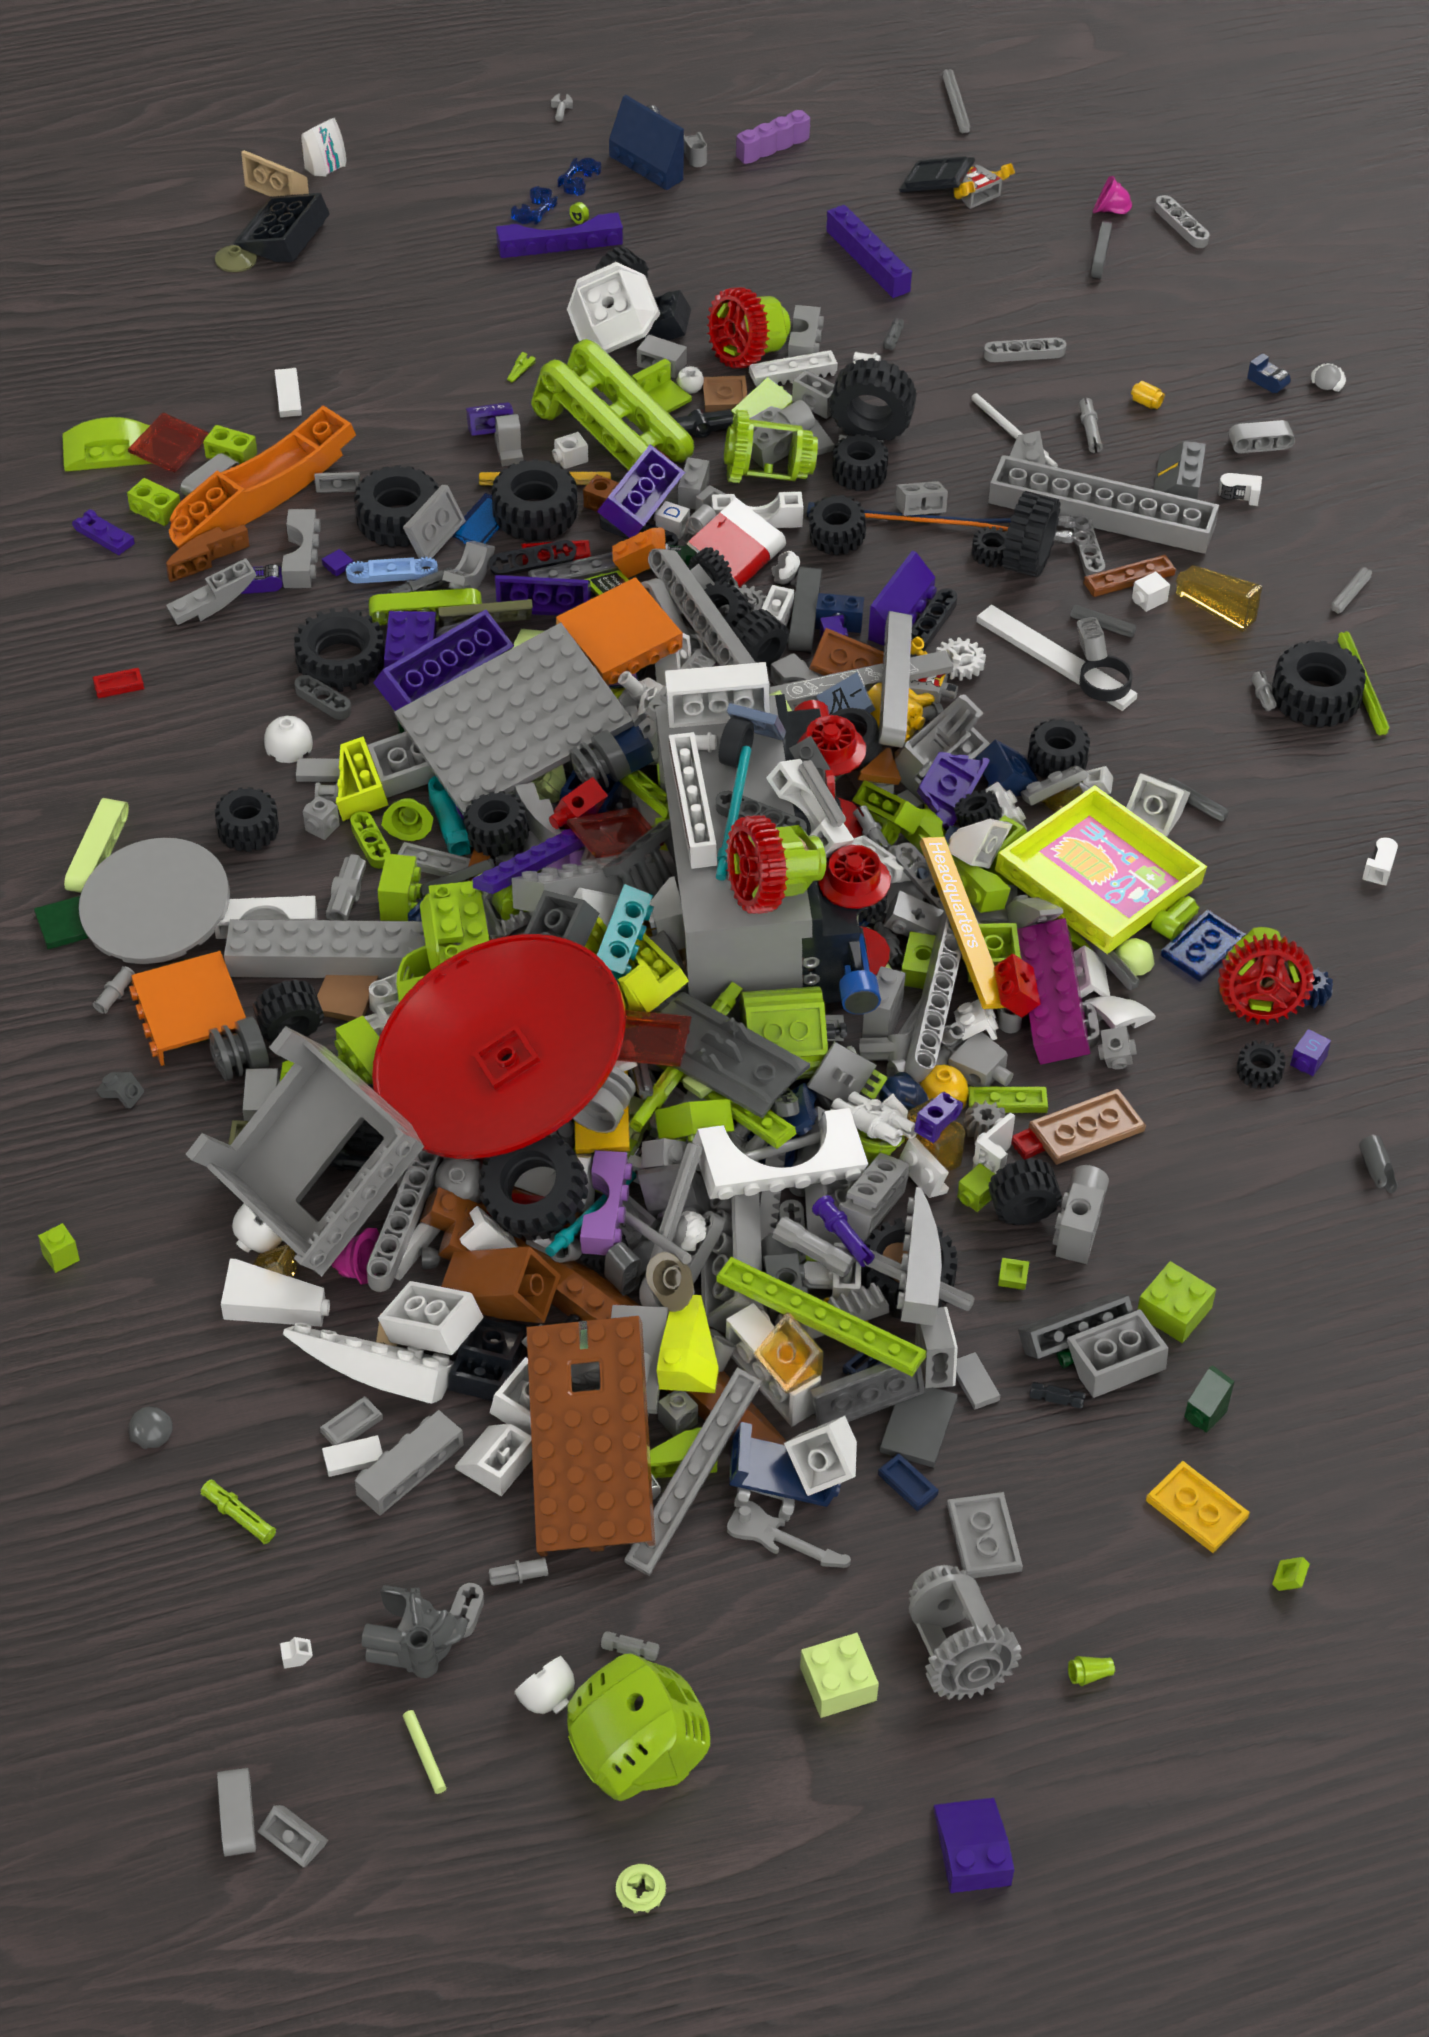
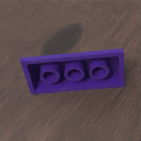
(904, 593)
(548, 595)

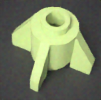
(550, 784)

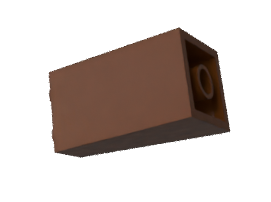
(505, 1282)

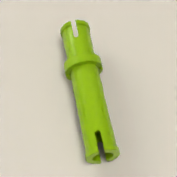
(229, 1504)

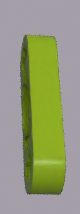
(370, 831)

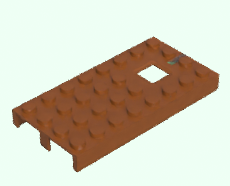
(593, 1443)

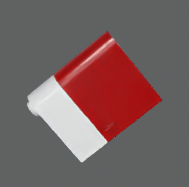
(742, 538)

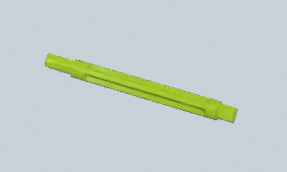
(671, 1075)

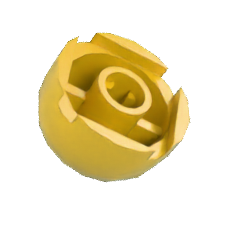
(946, 1079)

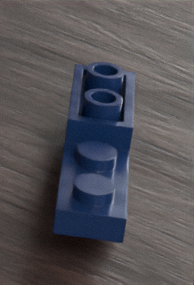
(805, 1118)

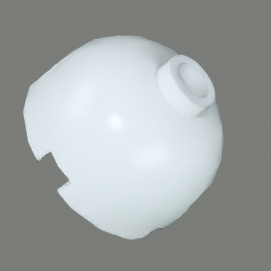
(288, 739)
(253, 1232)
(548, 1688)

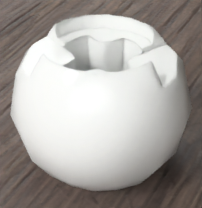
(690, 379)

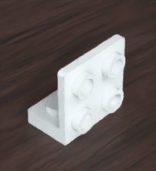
(992, 1145)

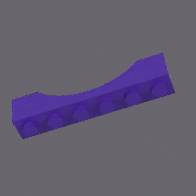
(521, 241)

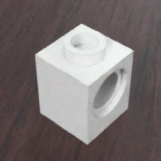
(570, 450)

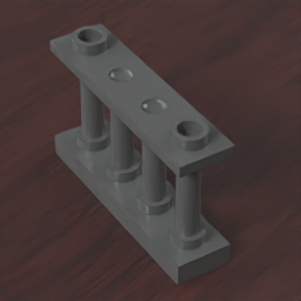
(635, 856)

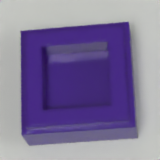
(337, 562)

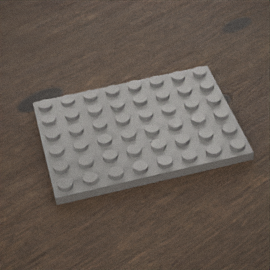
(512, 717)

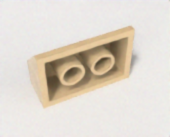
(271, 177)

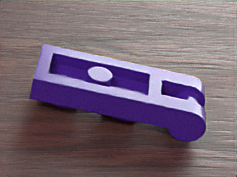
(103, 532)

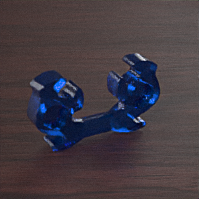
(577, 185)
(538, 195)

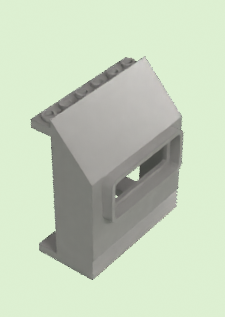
(297, 1139)

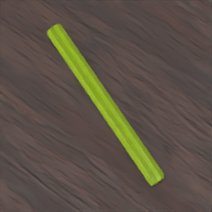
(1369, 697)

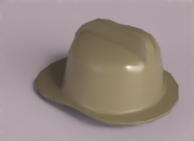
(670, 1281)

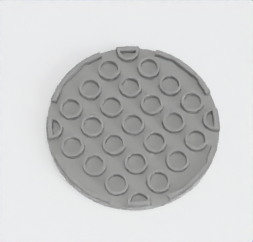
(154, 900)

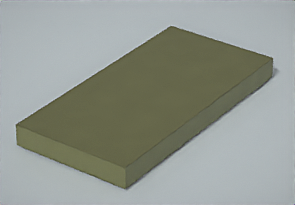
(499, 611)

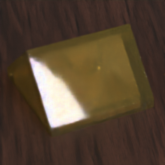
(790, 1355)

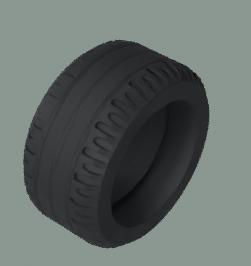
(866, 723)

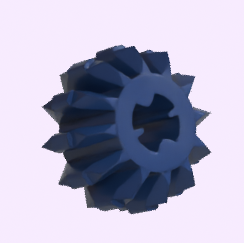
(1321, 990)

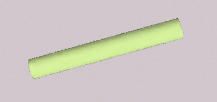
(424, 1752)

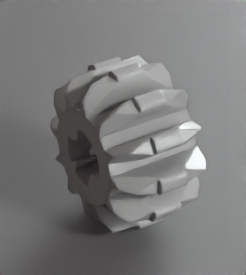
(981, 1118)

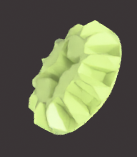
(631, 1878)

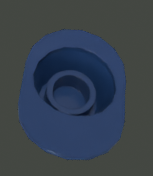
(904, 1089)

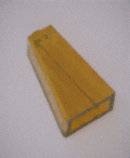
(1221, 595)

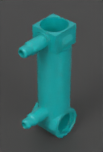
(449, 820)

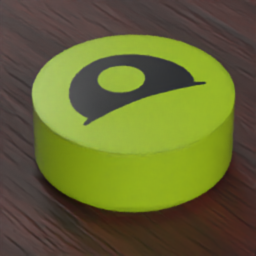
(579, 213)

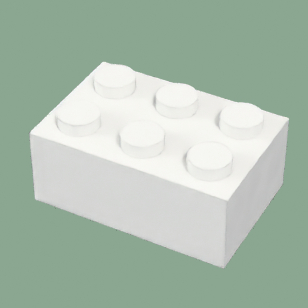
(430, 1317)

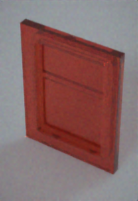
(168, 442)
(610, 831)
(655, 1038)

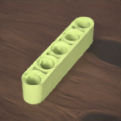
(97, 842)

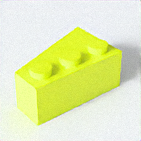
(358, 780)

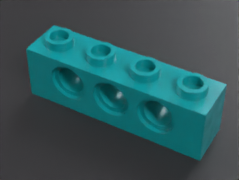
(630, 904)

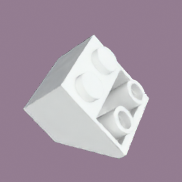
(497, 1457)

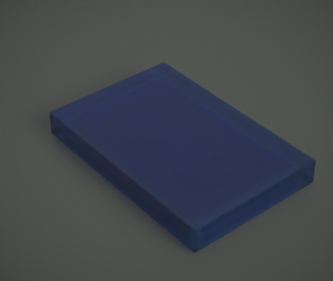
(1202, 945)

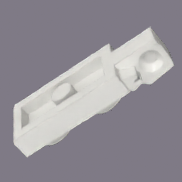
(885, 857)

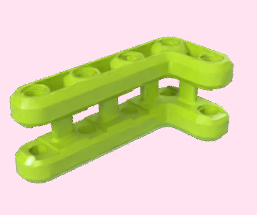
(573, 388)

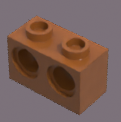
(597, 492)

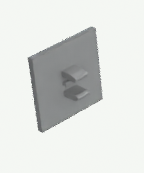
(841, 1073)

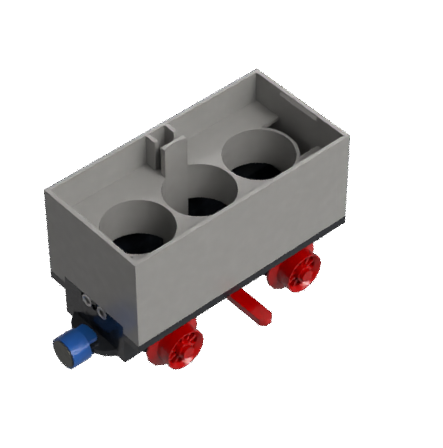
(811, 935)

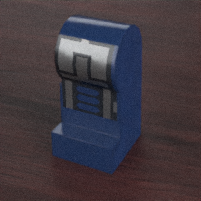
(1267, 374)

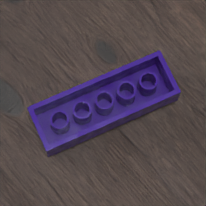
(442, 660)

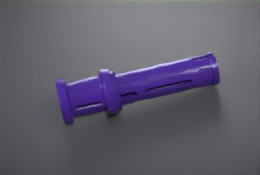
(837, 1223)

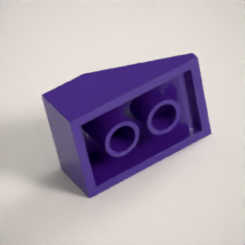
(974, 1845)

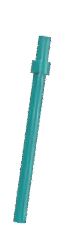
(733, 810)
(566, 1236)

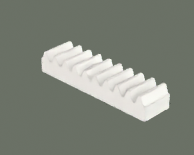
(792, 367)

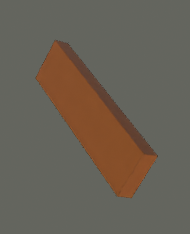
(1125, 576)

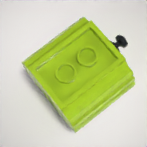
(791, 1020)

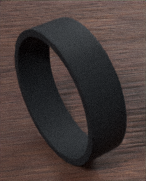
(1103, 694)

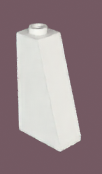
(271, 1297)

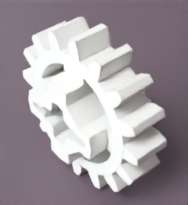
(965, 657)

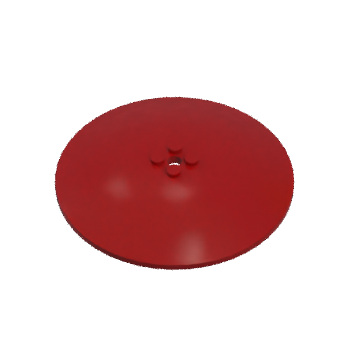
(509, 995)

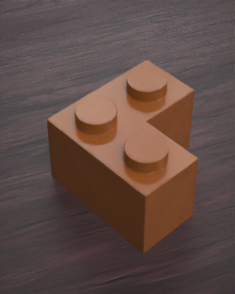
(451, 1215)

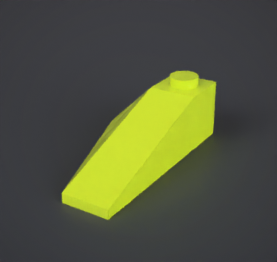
(687, 1351)

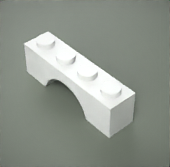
(782, 512)
(792, 786)
(268, 909)

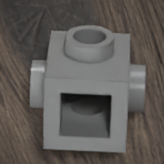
(321, 817)
(1117, 1048)

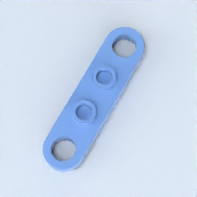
(390, 570)

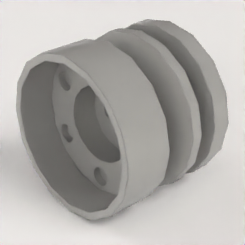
(608, 1105)

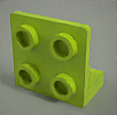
(658, 384)

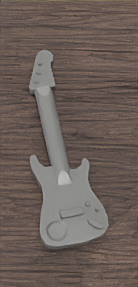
(754, 1524)

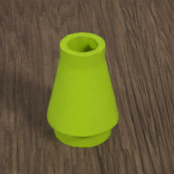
(1089, 1669)

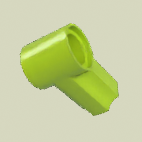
(1172, 922)

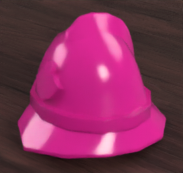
(1113, 198)
(355, 1256)

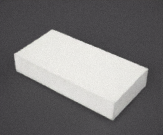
(352, 1455)

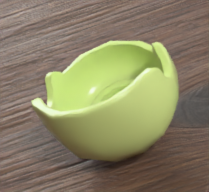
(1136, 955)

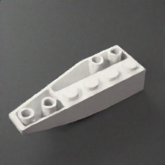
(380, 1365)

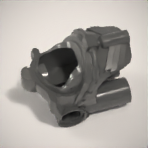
(421, 1637)

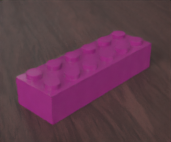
(1059, 1020)

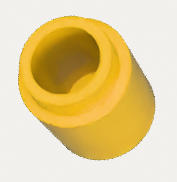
(1147, 395)

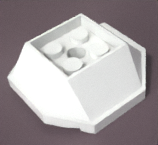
(626, 320)

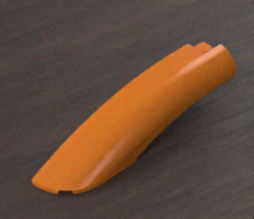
(264, 480)

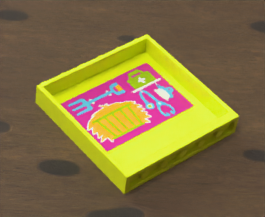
(1101, 868)

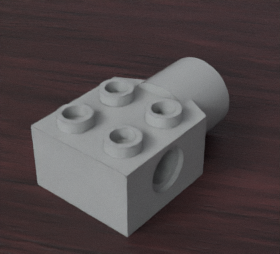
(774, 444)
(1080, 1213)

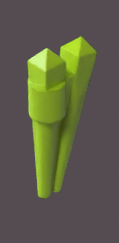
(521, 365)

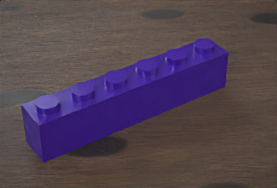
(869, 251)

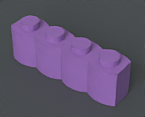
(772, 136)

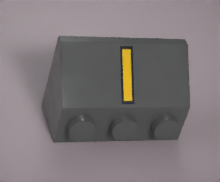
(1180, 469)

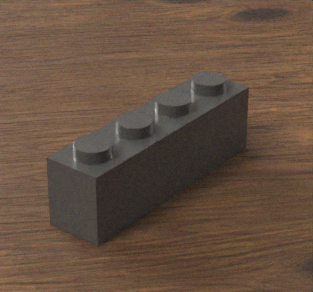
(1052, 1332)

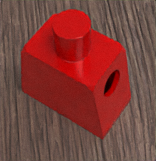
(580, 802)

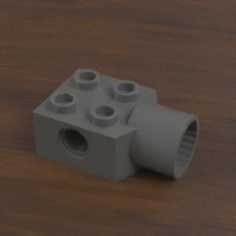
(782, 1264)

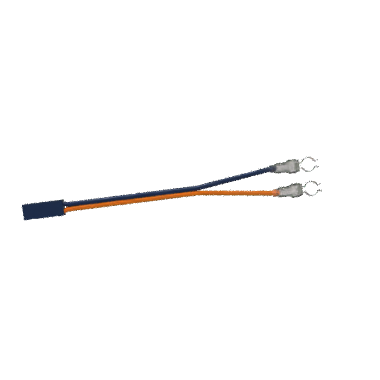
(1063, 536)

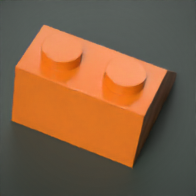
(633, 553)

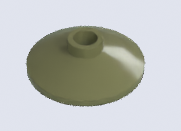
(234, 259)

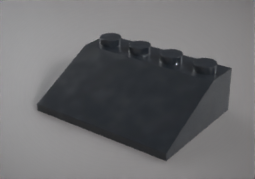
(284, 226)

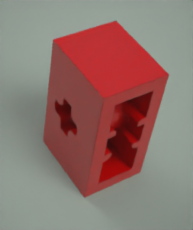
(1017, 985)

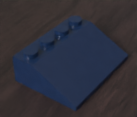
(648, 143)

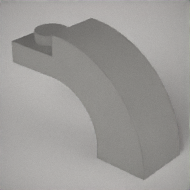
(472, 566)

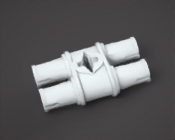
(877, 1119)

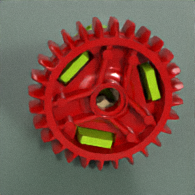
(746, 326)
(771, 862)
(1265, 976)

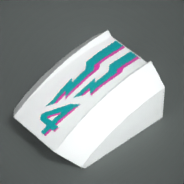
(323, 148)

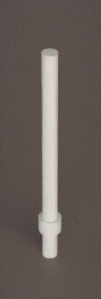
(1004, 423)

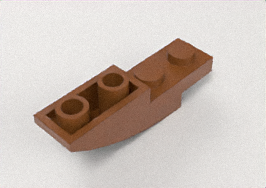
(201, 550)

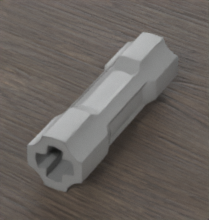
(797, 1237)

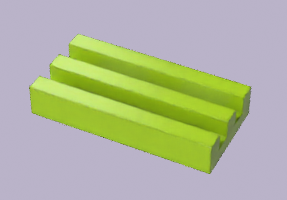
(877, 1086)

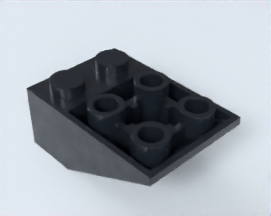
(673, 316)

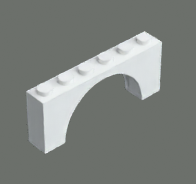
(732, 1173)

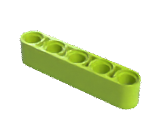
(420, 601)

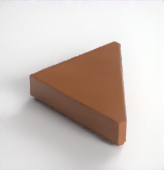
(881, 769)

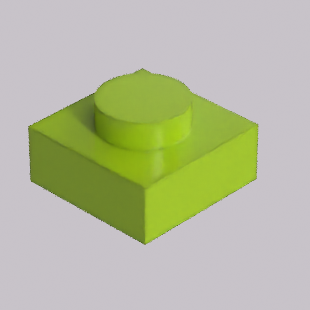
(1013, 1273)
(1291, 1573)

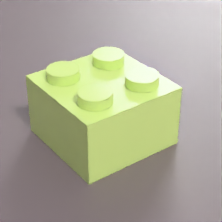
(839, 1675)

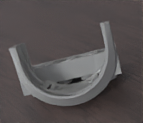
(956, 728)

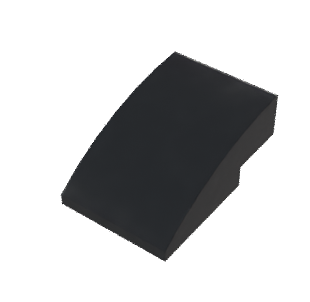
(487, 1357)

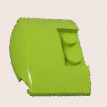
(102, 444)

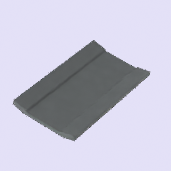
(734, 1057)

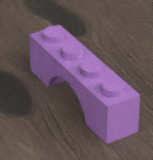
(609, 1176)

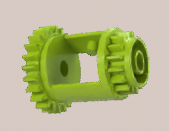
(739, 449)

